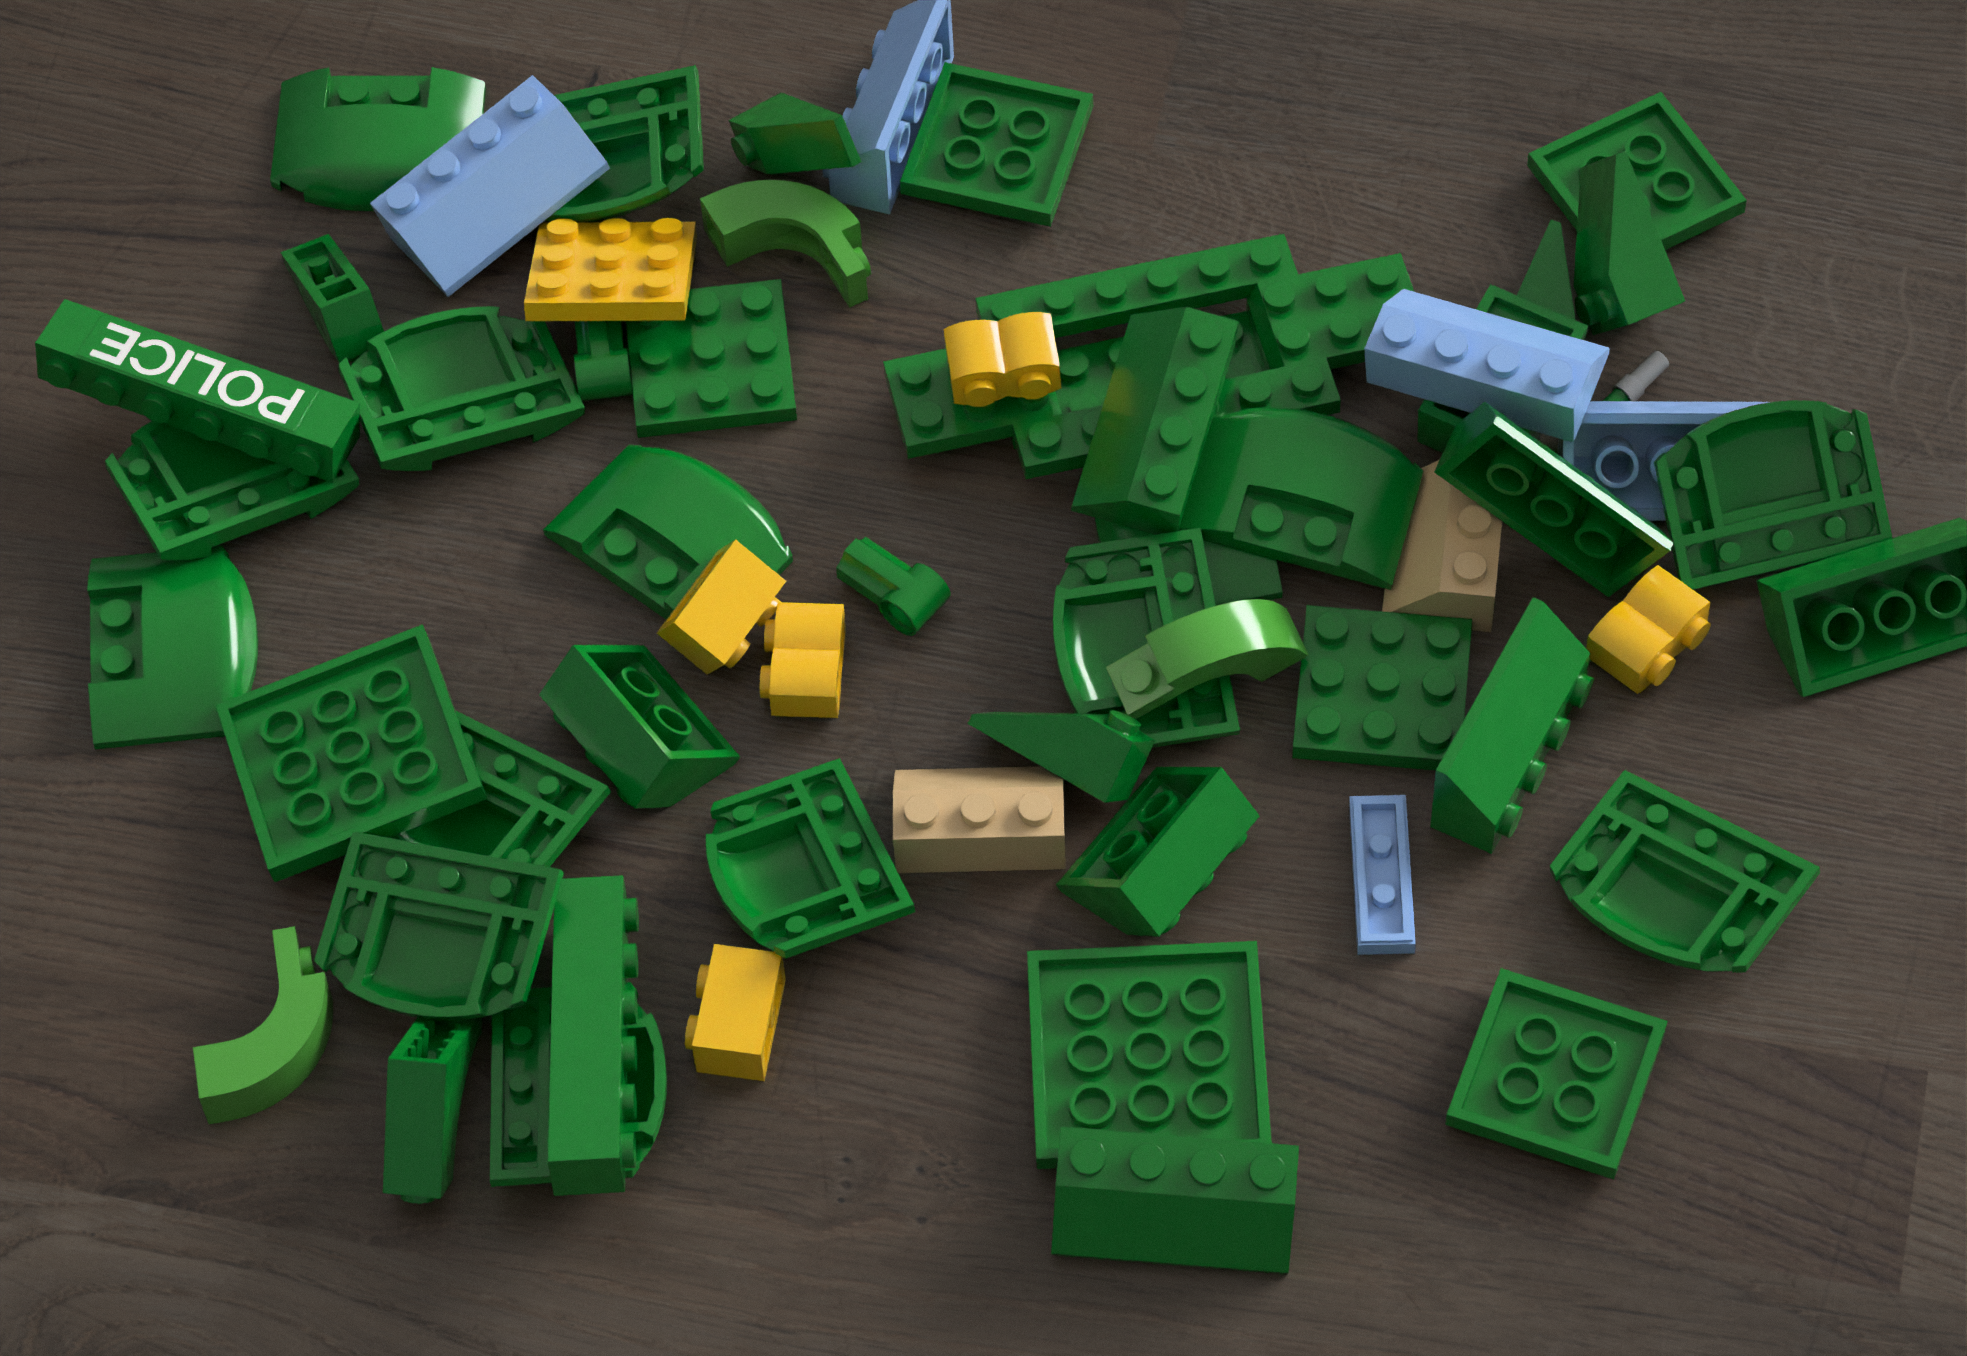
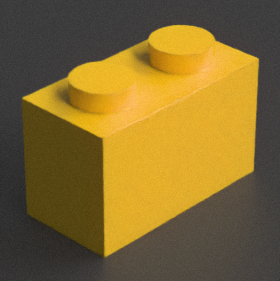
(723, 608)
(737, 1012)

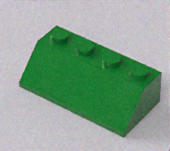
(1156, 418)
(1549, 501)
(1870, 608)
(1511, 730)
(1174, 1200)

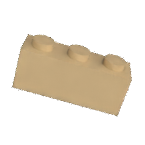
(1447, 557)
(978, 820)

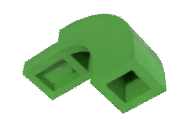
(791, 217)
(1216, 642)
(277, 1056)

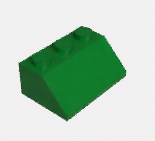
(636, 724)
(1160, 849)

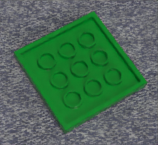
(348, 750)
(1148, 1042)

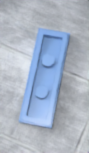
(1381, 875)

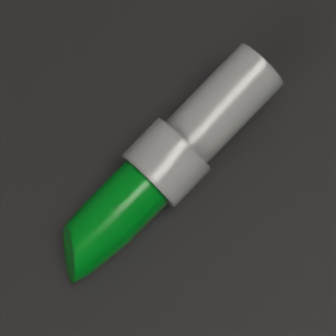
(1632, 386)

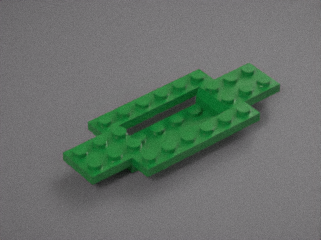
(1281, 356)

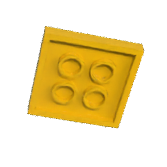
(611, 271)

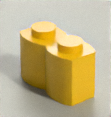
(1002, 359)
(1649, 629)
(805, 660)

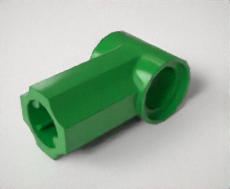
(601, 361)
(903, 593)

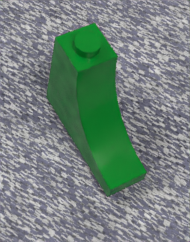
(424, 1106)

